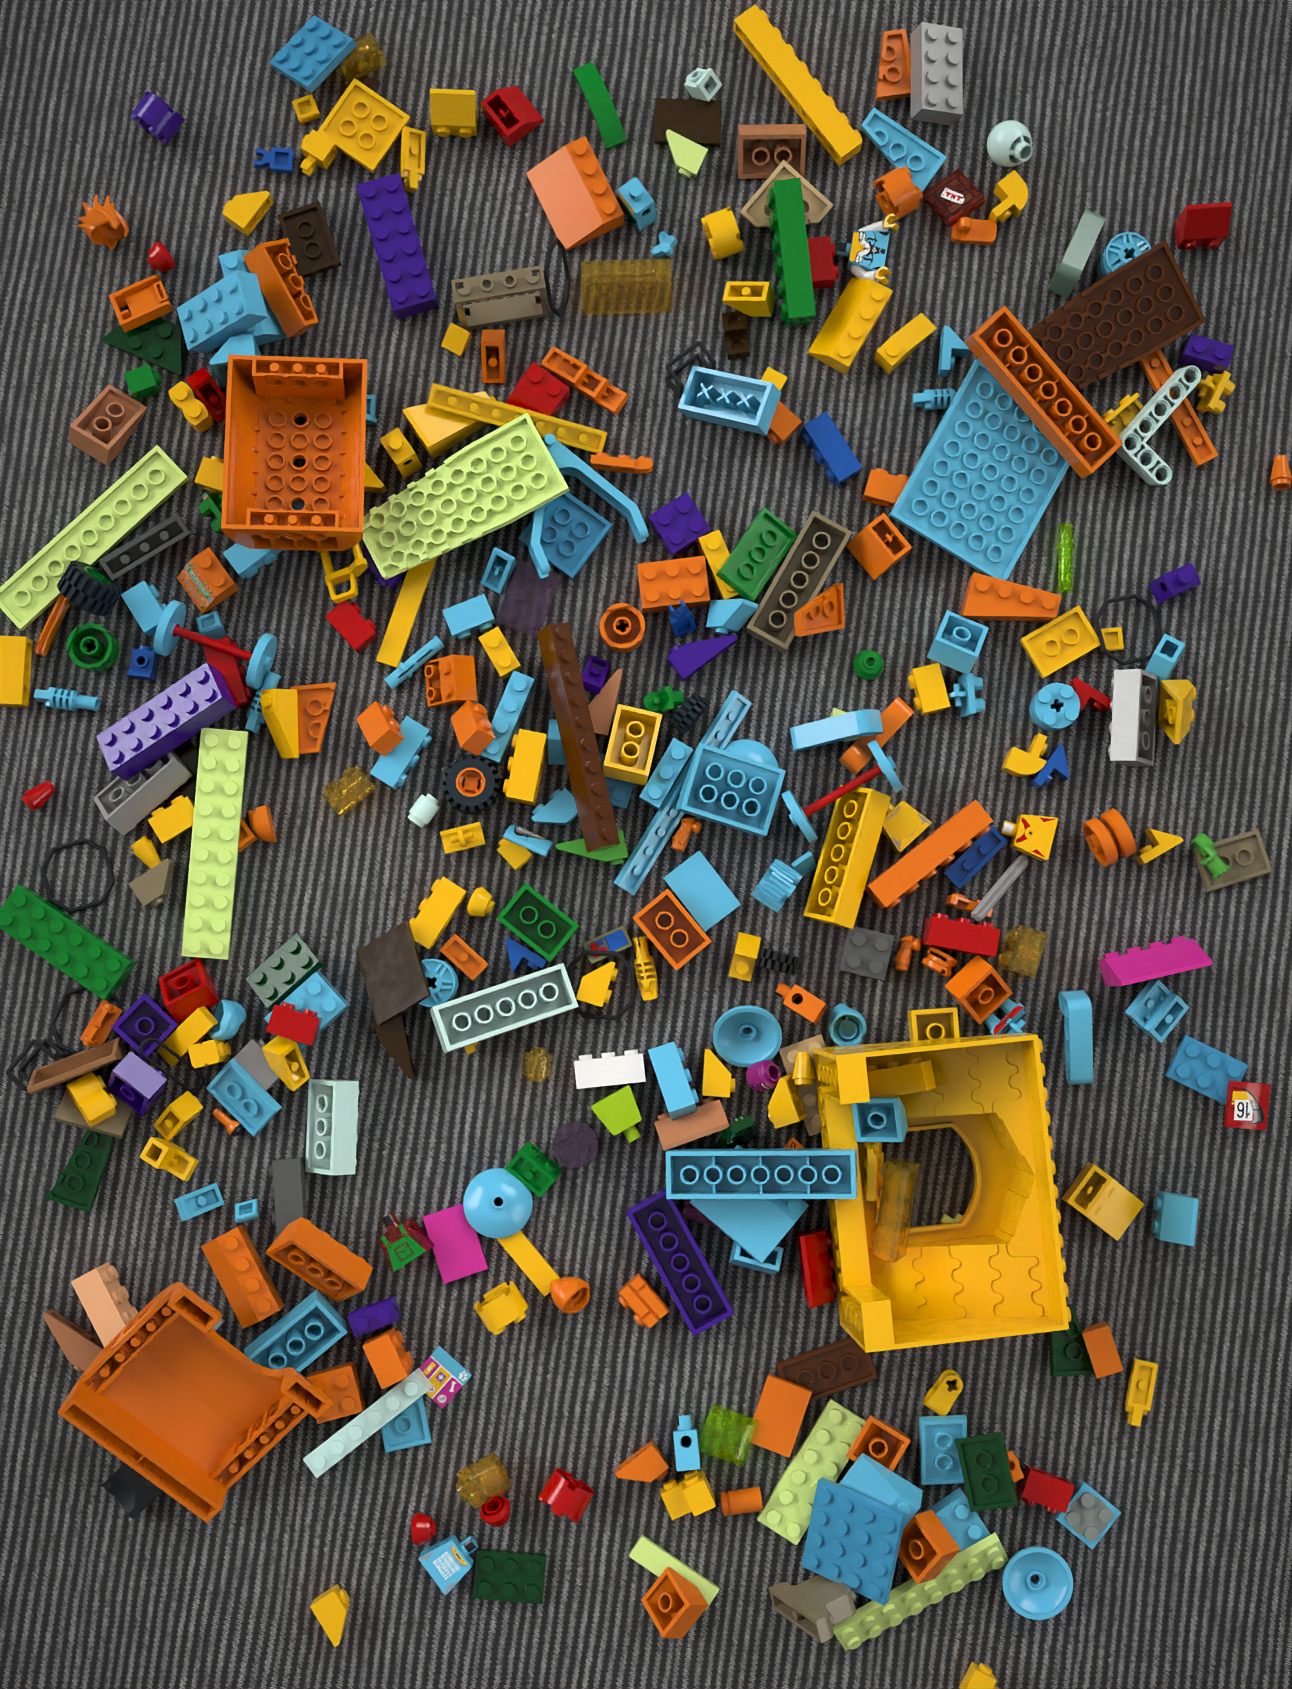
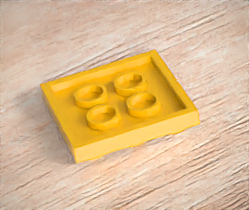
(364, 125)

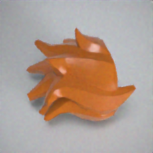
(103, 223)

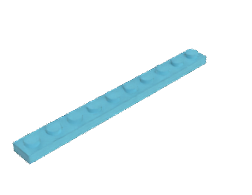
(667, 817)

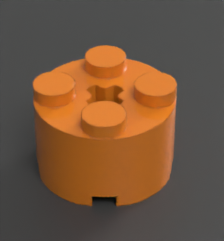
(897, 192)
(615, 639)

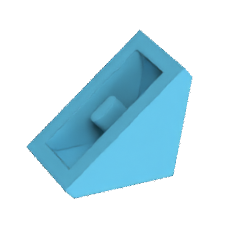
(498, 570)
(555, 748)

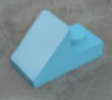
(950, 347)
(199, 1201)

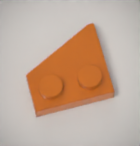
(960, 902)

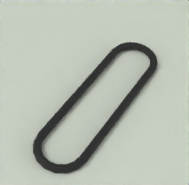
(167, 1073)

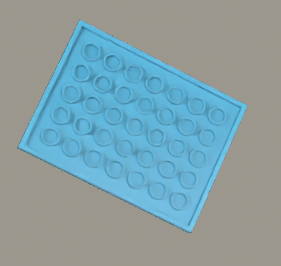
(982, 478)

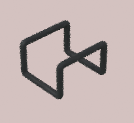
(673, 373)
(40, 1045)

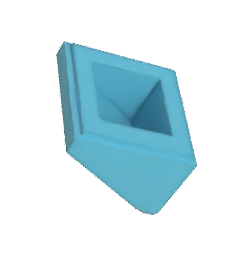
(211, 625)
(804, 864)

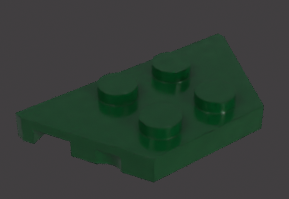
(153, 342)

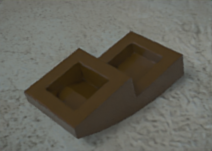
(735, 335)

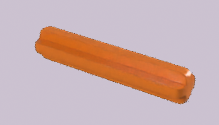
(52, 625)

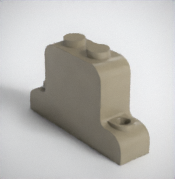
(814, 1605)

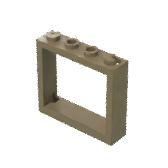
(496, 286)

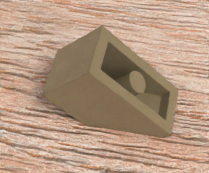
(154, 884)

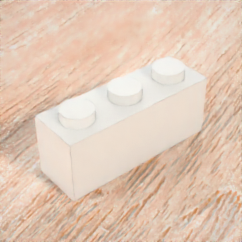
(609, 1069)

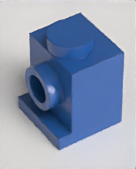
(148, 669)

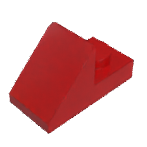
(1088, 694)

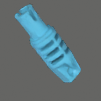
(934, 399)
(66, 699)
(254, 714)

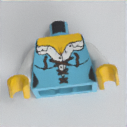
(869, 250)

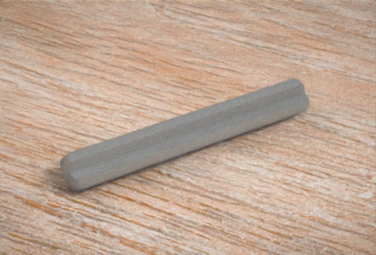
(999, 888)

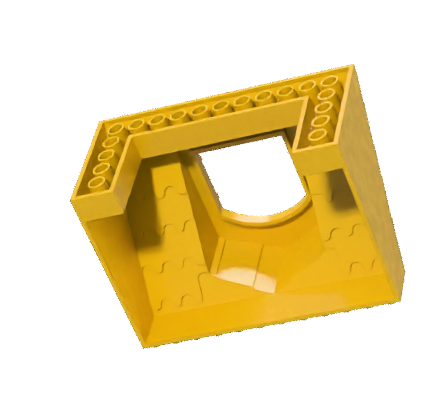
(1003, 1259)

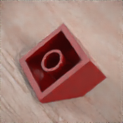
(1203, 225)
(188, 990)

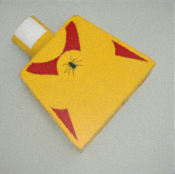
(1031, 835)

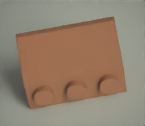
(766, 146)
(705, 1121)

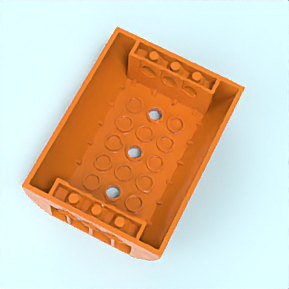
(264, 442)

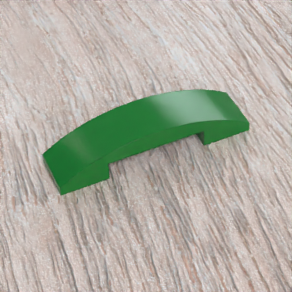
(600, 105)

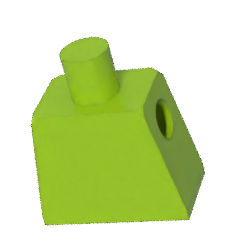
(619, 1113)

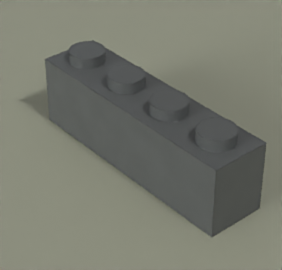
(144, 546)
(288, 1191)

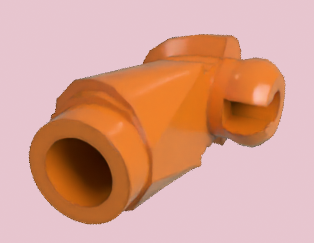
(683, 835)
(904, 955)

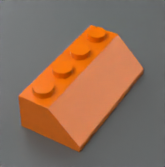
(320, 1260)
(243, 1276)

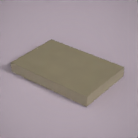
(1245, 856)
(112, 1126)

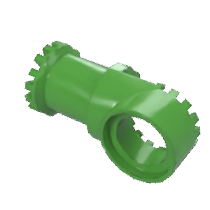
(1211, 860)

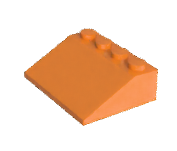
(576, 194)

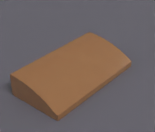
(76, 1065)

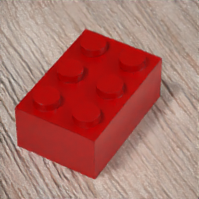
(960, 935)

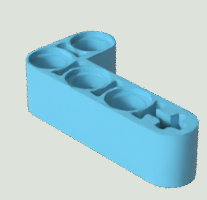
(836, 729)
(1078, 1036)

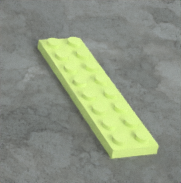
(912, 1597)

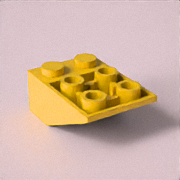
(1102, 1200)

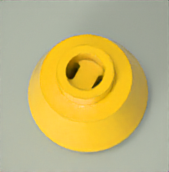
(480, 903)

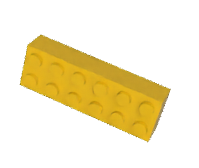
(847, 857)

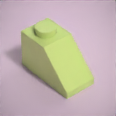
(686, 154)

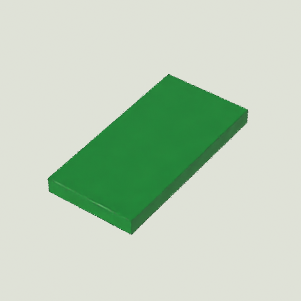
(757, 555)

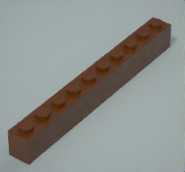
(578, 737)

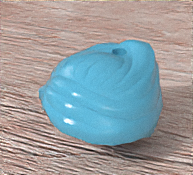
(230, 1017)
(846, 1031)

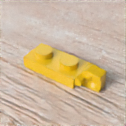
(412, 157)
(873, 1166)
(1140, 1390)

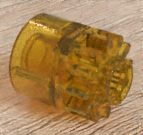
(483, 1480)

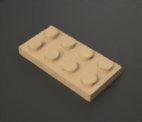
(807, 1093)

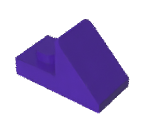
(594, 674)

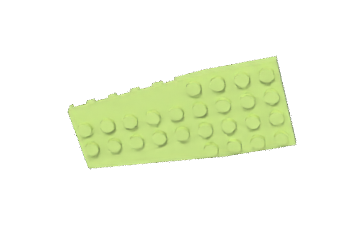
(464, 498)

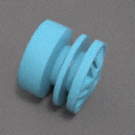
(1119, 247)
(446, 983)

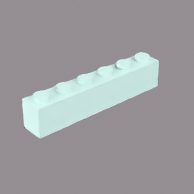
(367, 1422)

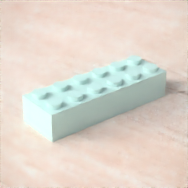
(503, 1008)

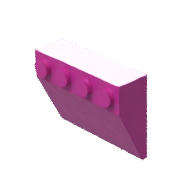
(1152, 962)

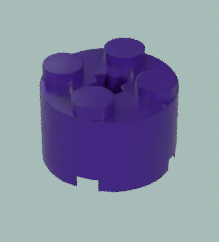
(157, 117)

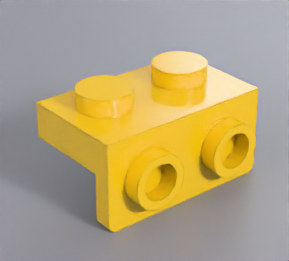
(1121, 417)

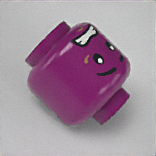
(763, 1075)

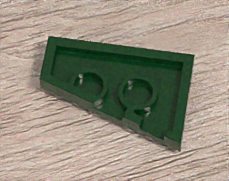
(738, 1133)

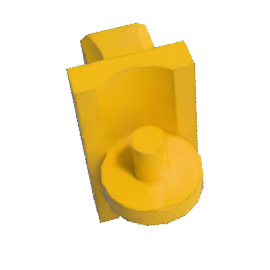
(1211, 391)
(462, 838)

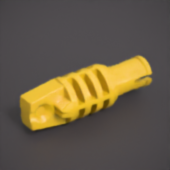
(645, 970)

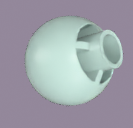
(1009, 144)

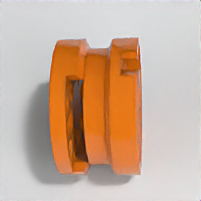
(938, 965)

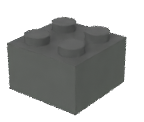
(865, 953)

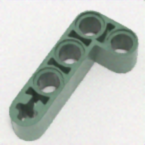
(1076, 253)

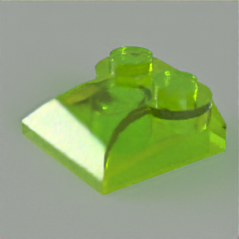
(727, 1435)

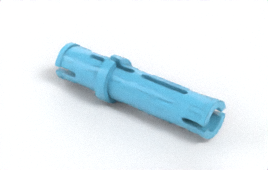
(414, 662)

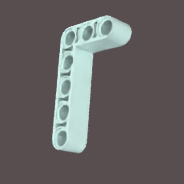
(1152, 423)

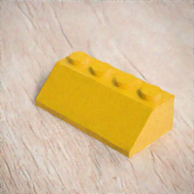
(850, 323)

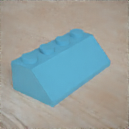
(267, 329)

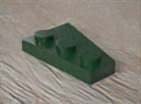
(1069, 1350)

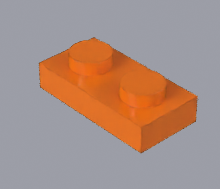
(464, 957)

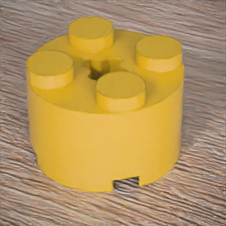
(722, 233)
(501, 1307)

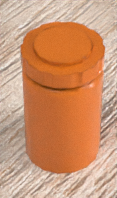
(741, 1501)

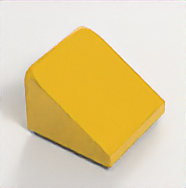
(456, 339)

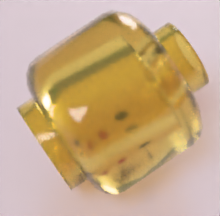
(537, 1064)

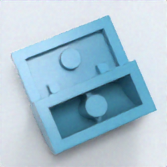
(1156, 1010)

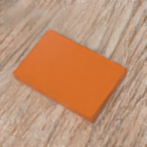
(780, 1414)

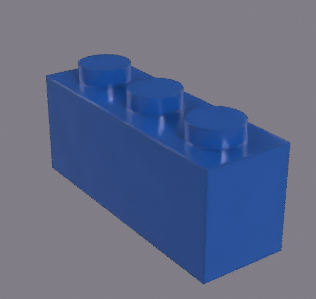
(831, 449)

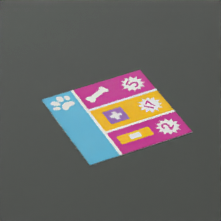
(445, 1376)

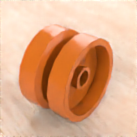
(1109, 837)

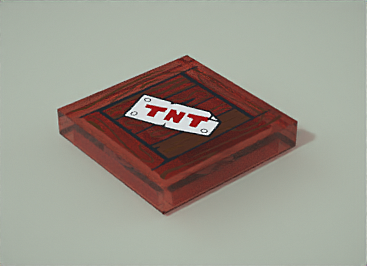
(953, 198)

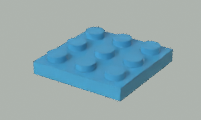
(312, 53)
(569, 533)

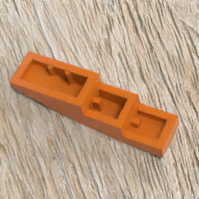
(584, 380)

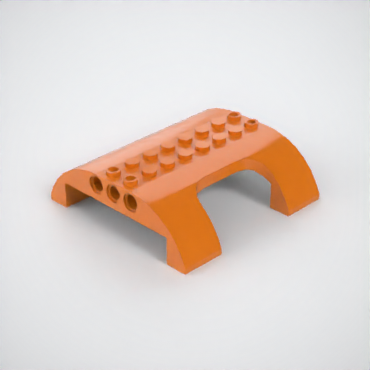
(187, 1401)

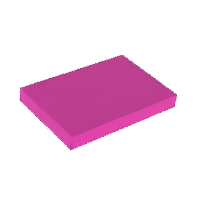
(455, 1242)

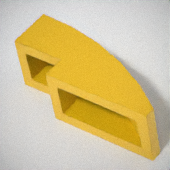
(190, 1032)

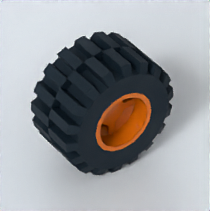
(471, 784)

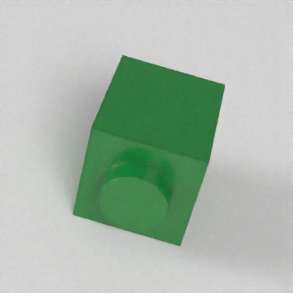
(143, 382)

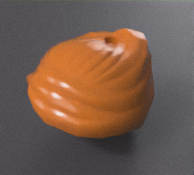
(570, 1294)

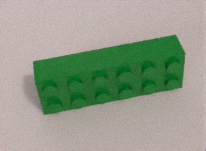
(792, 252)
(64, 942)

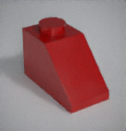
(208, 393)

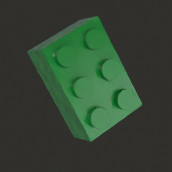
(538, 922)

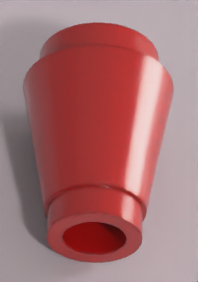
(38, 796)

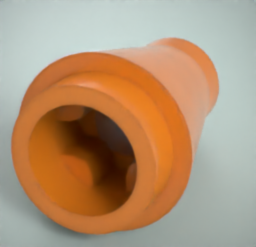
(1281, 474)

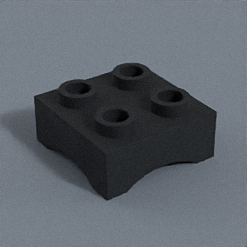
(131, 1490)

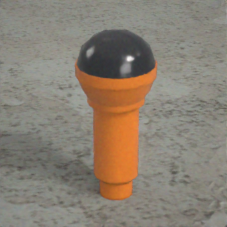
(233, 1127)

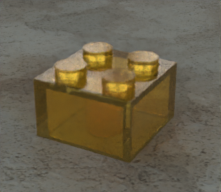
(1023, 951)

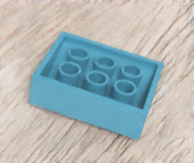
(730, 790)
(753, 1223)
(883, 1485)

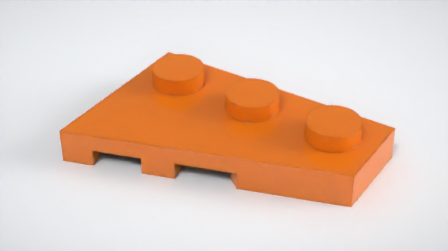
(894, 66)
(313, 715)

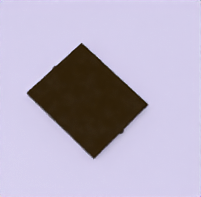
(393, 973)

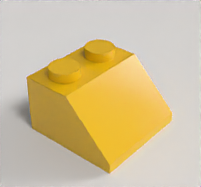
(454, 112)

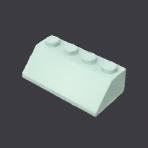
(332, 1126)

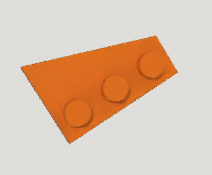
(821, 613)

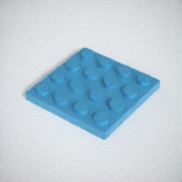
(853, 1540)

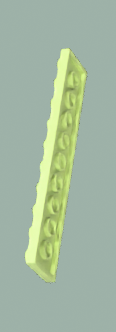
(91, 535)
(214, 843)

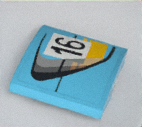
(528, 840)

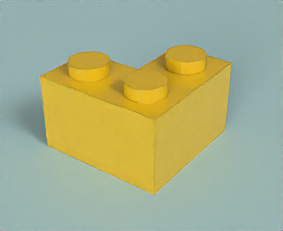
(688, 1495)

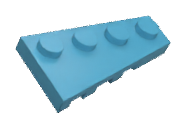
(903, 148)

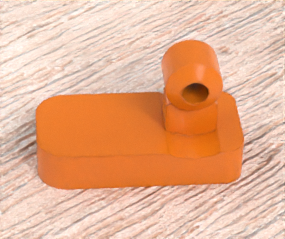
(974, 231)

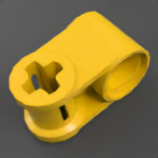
(941, 1396)

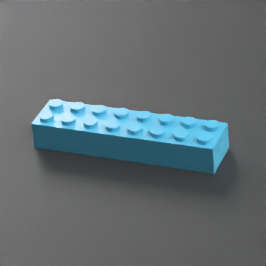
(762, 1173)

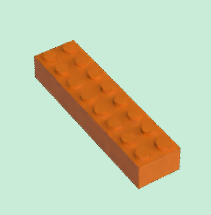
(1043, 392)

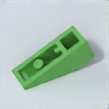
(614, 855)

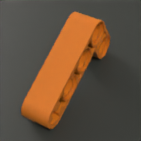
(892, 719)

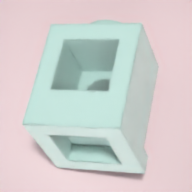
(698, 79)

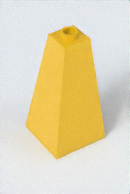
(440, 429)

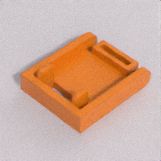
(145, 301)

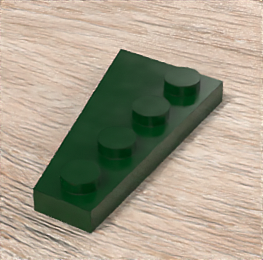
(83, 1174)

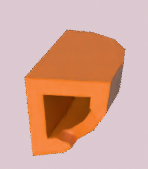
(262, 824)

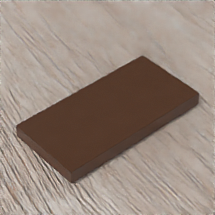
(829, 1368)

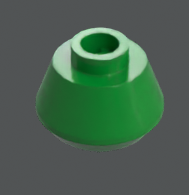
(862, 661)

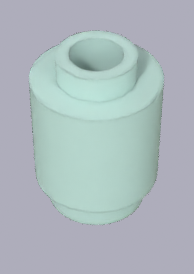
(423, 810)

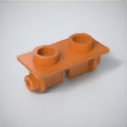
(100, 1024)

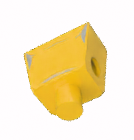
(903, 825)

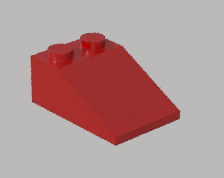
(539, 392)

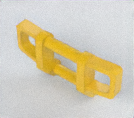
(350, 573)

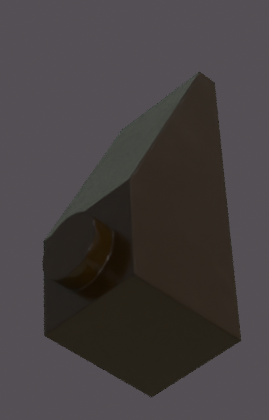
(395, 1039)

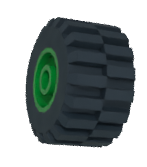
(89, 588)

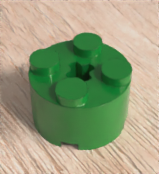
(93, 635)

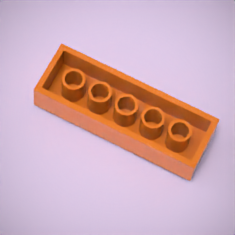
(928, 854)

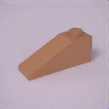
(604, 705)
(76, 1343)

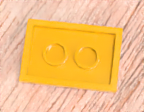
(1060, 642)

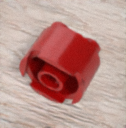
(566, 1495)

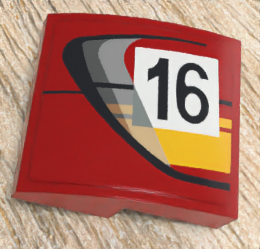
(1247, 1105)

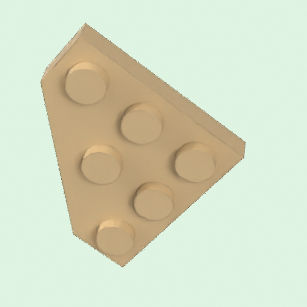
(814, 203)

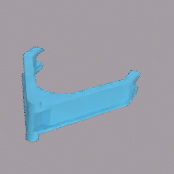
(572, 465)

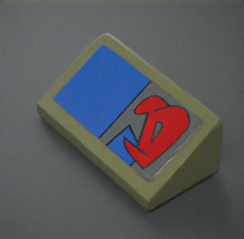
(614, 940)

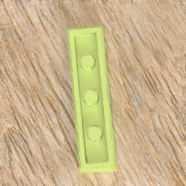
(657, 1560)

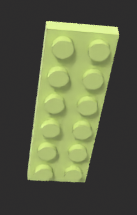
(819, 1456)

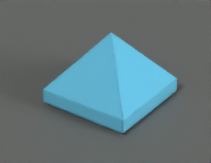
(246, 1211)

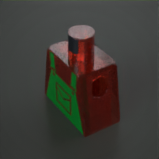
(402, 1241)

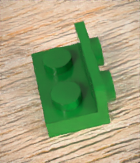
(534, 1169)

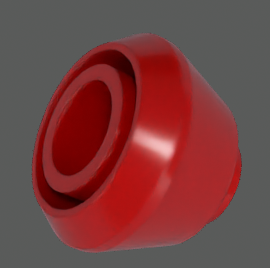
(160, 258)
(496, 1511)
(422, 1528)

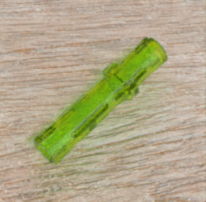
(1065, 549)

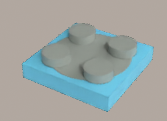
(1088, 1515)

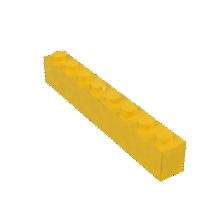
(797, 85)

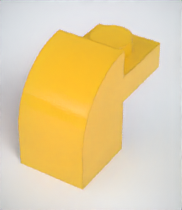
(1013, 197)
(1026, 763)
(170, 1157)

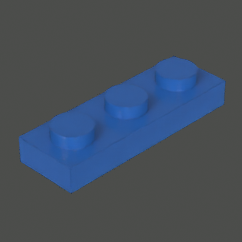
(974, 857)

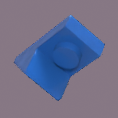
(1055, 763)
(518, 952)

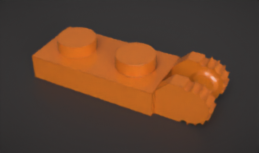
(622, 463)

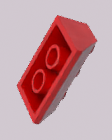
(816, 1266)

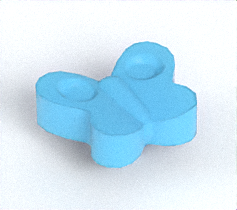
(665, 246)

